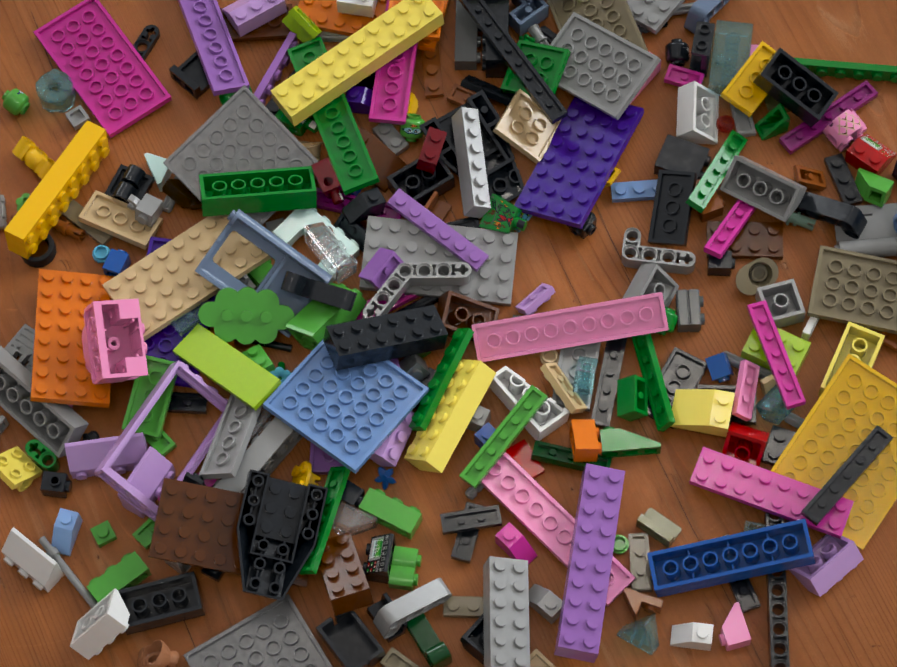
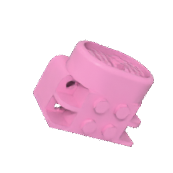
(114, 341)

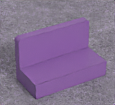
(380, 267)

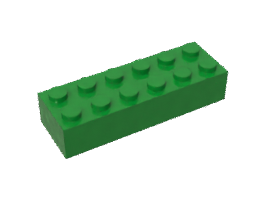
(258, 191)

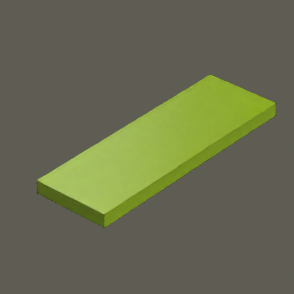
(227, 367)

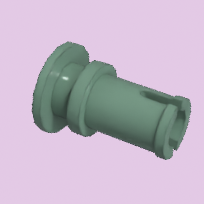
(801, 220)

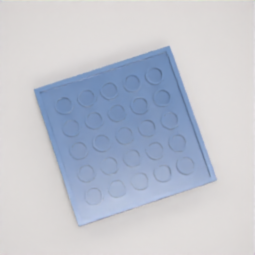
(345, 409)

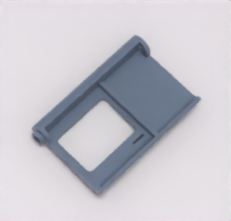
(285, 259)

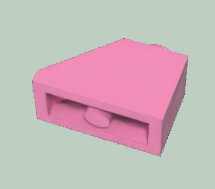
(734, 630)

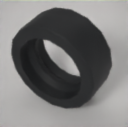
(45, 259)

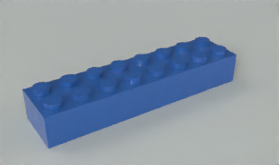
(731, 558)

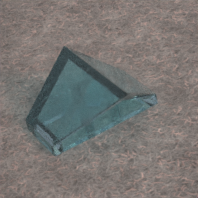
(642, 634)

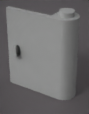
(878, 235)

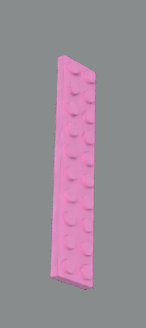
(570, 327)
(543, 516)

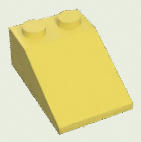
(703, 410)

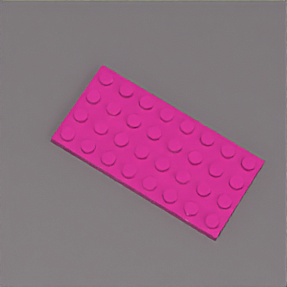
(102, 66)

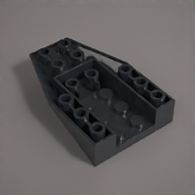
(276, 532)

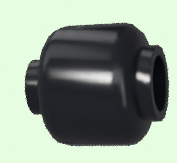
(677, 52)

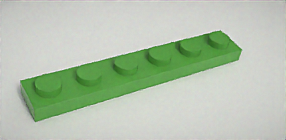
(503, 436)

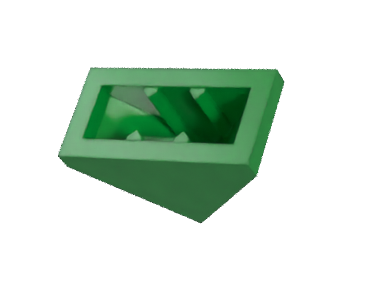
(773, 123)

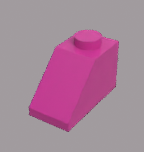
(514, 544)

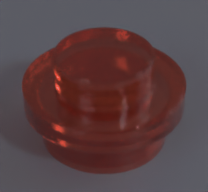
(725, 124)

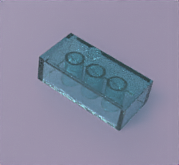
(729, 53)

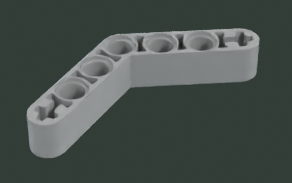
(415, 279)

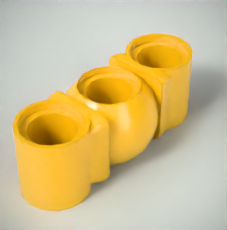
(33, 156)

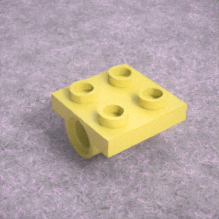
(18, 469)

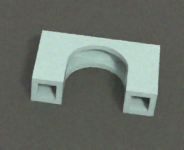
(293, 228)

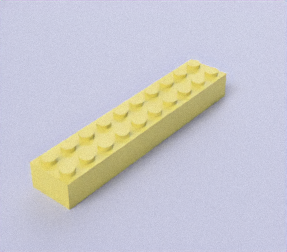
(356, 58)

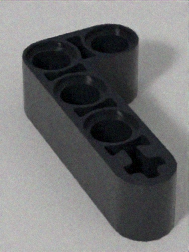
(833, 212)
(318, 291)

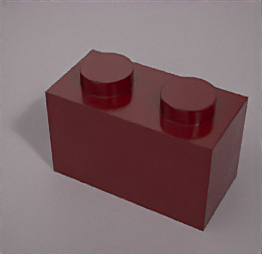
(431, 150)

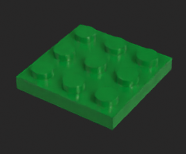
(546, 59)

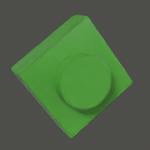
(103, 533)

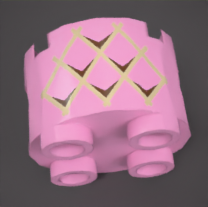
(845, 129)

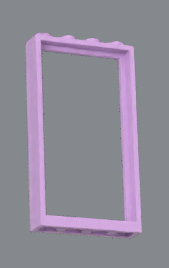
(121, 485)

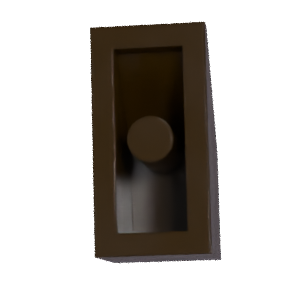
(181, 194)

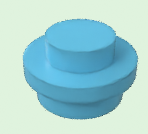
(100, 253)

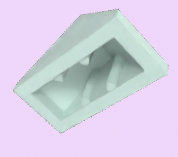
(158, 169)

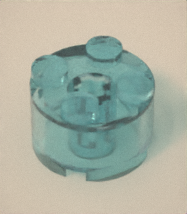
(56, 91)

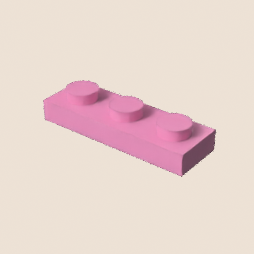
(745, 390)

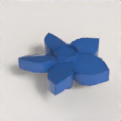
(385, 477)

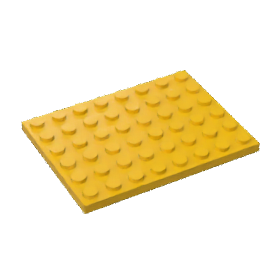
(833, 429)

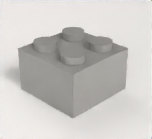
(783, 302)

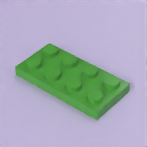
(142, 387)

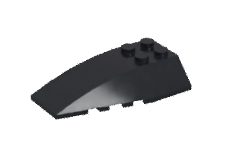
(500, 163)

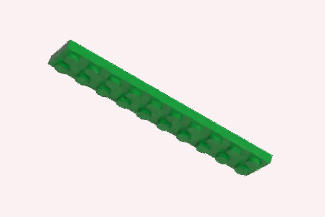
(338, 129)

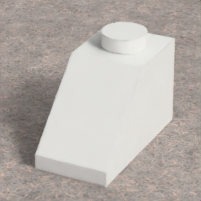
(692, 635)

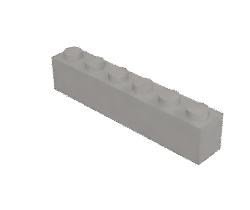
(471, 162)

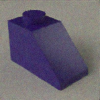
(359, 99)

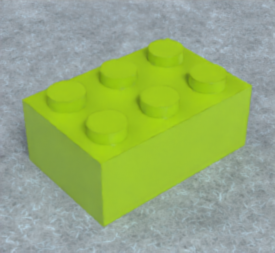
(796, 349)

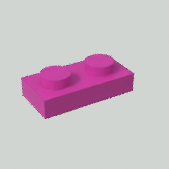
(681, 76)

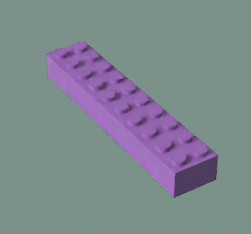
(589, 563)

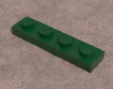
(563, 456)

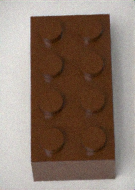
(344, 575)

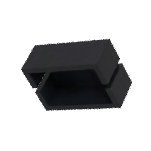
(350, 641)

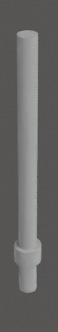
(55, 554)

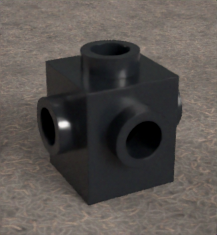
(588, 228)

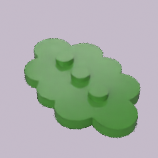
(245, 315)

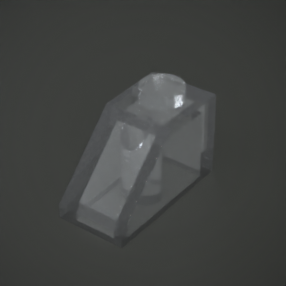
(353, 520)

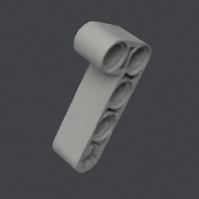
(658, 255)
(410, 606)

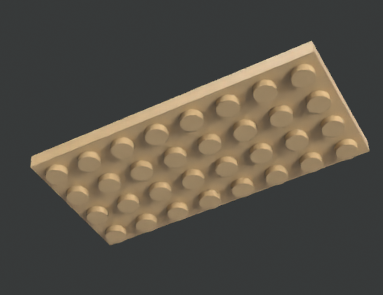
(167, 277)

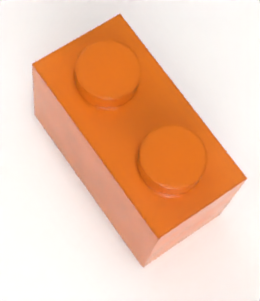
(584, 440)

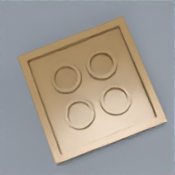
(526, 127)

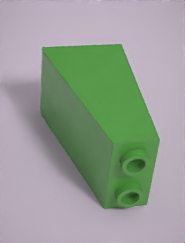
(310, 323)

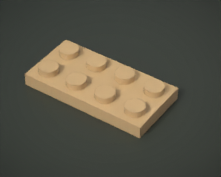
(117, 220)

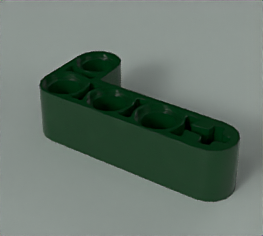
(431, 647)

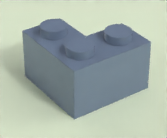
(527, 14)

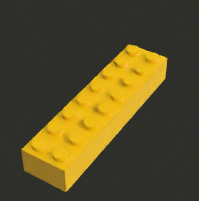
(57, 190)

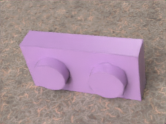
(535, 299)

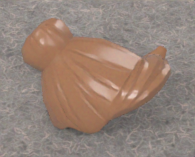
(157, 655)

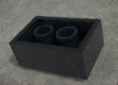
(421, 184)

